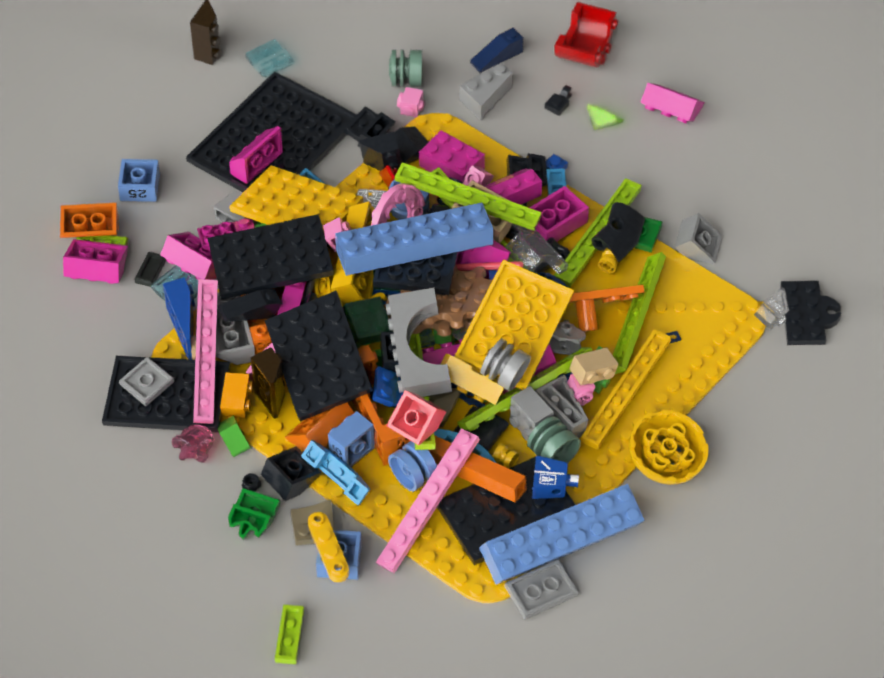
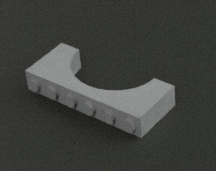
(406, 314)

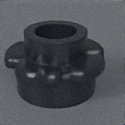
(251, 478)

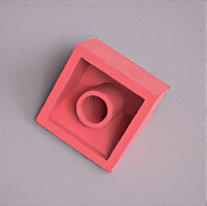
(415, 417)

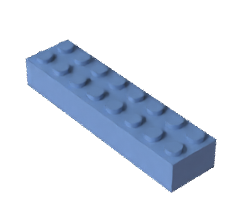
(414, 238)
(561, 534)

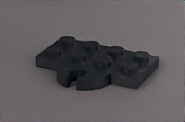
(808, 313)

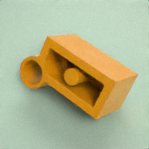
(236, 395)

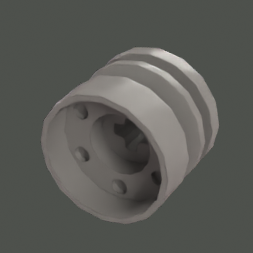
(502, 362)

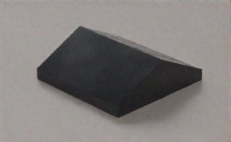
(410, 143)

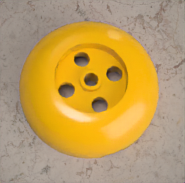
(676, 431)

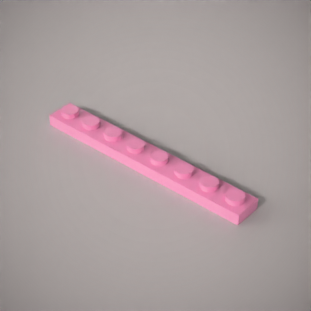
(205, 351)
(427, 501)

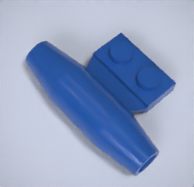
(386, 387)

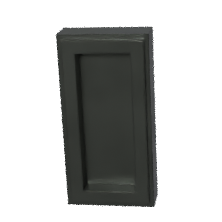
(150, 269)

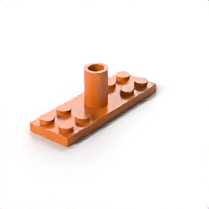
(586, 307)

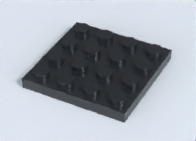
(421, 274)

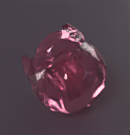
(194, 443)

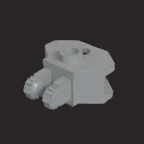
(566, 338)

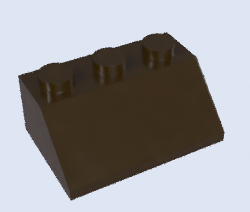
(205, 34)
(268, 379)

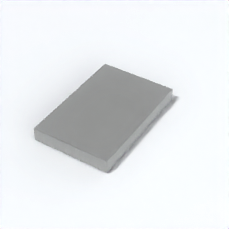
(541, 589)

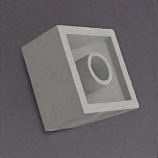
(698, 239)

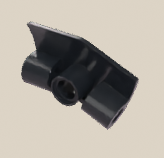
(620, 232)

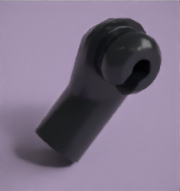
(561, 250)

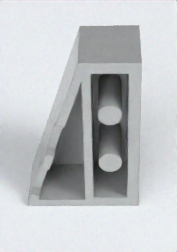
(485, 90)
(563, 403)

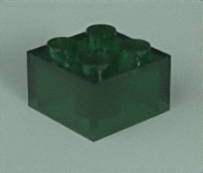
(367, 320)

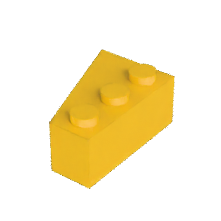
(471, 380)

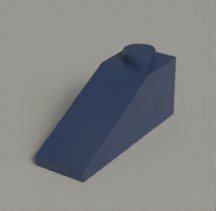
(499, 50)

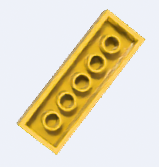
(358, 285)

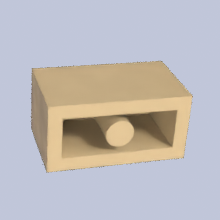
(593, 366)

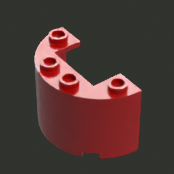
(587, 36)

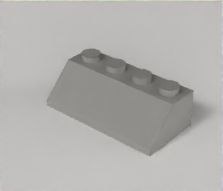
(233, 338)

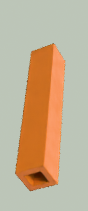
(485, 473)

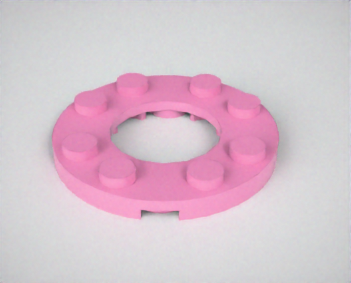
(396, 195)

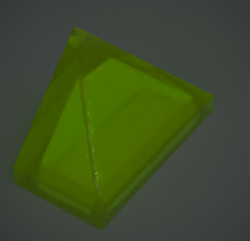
(601, 118)

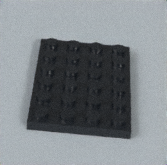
(270, 256)
(318, 356)
(169, 410)
(482, 515)

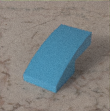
(555, 180)

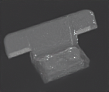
(533, 249)

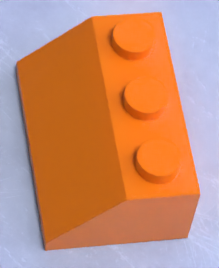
(89, 220)
(318, 426)

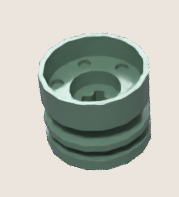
(406, 68)
(553, 440)

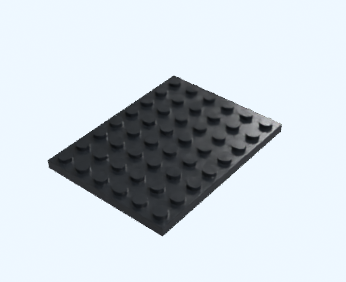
(307, 125)

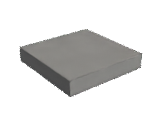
(146, 381)

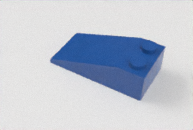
(180, 309)

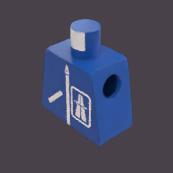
(551, 478)

